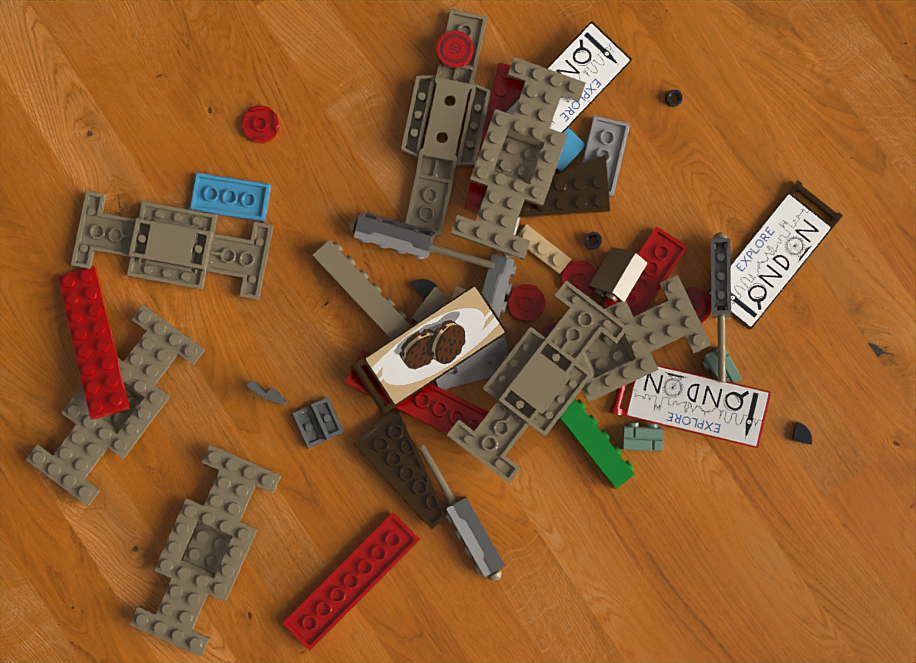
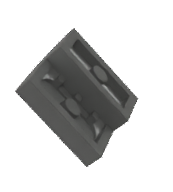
(272, 394)
(317, 423)

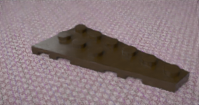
(574, 192)
(397, 460)

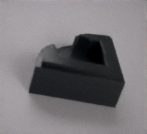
(423, 286)
(802, 434)

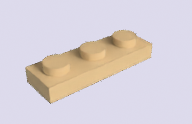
(544, 250)

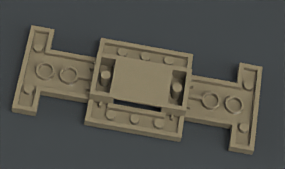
(509, 177)
(174, 238)
(631, 358)
(537, 381)
(122, 429)
(212, 554)

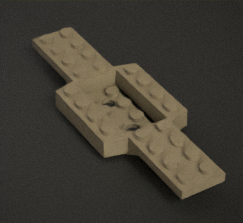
(438, 160)

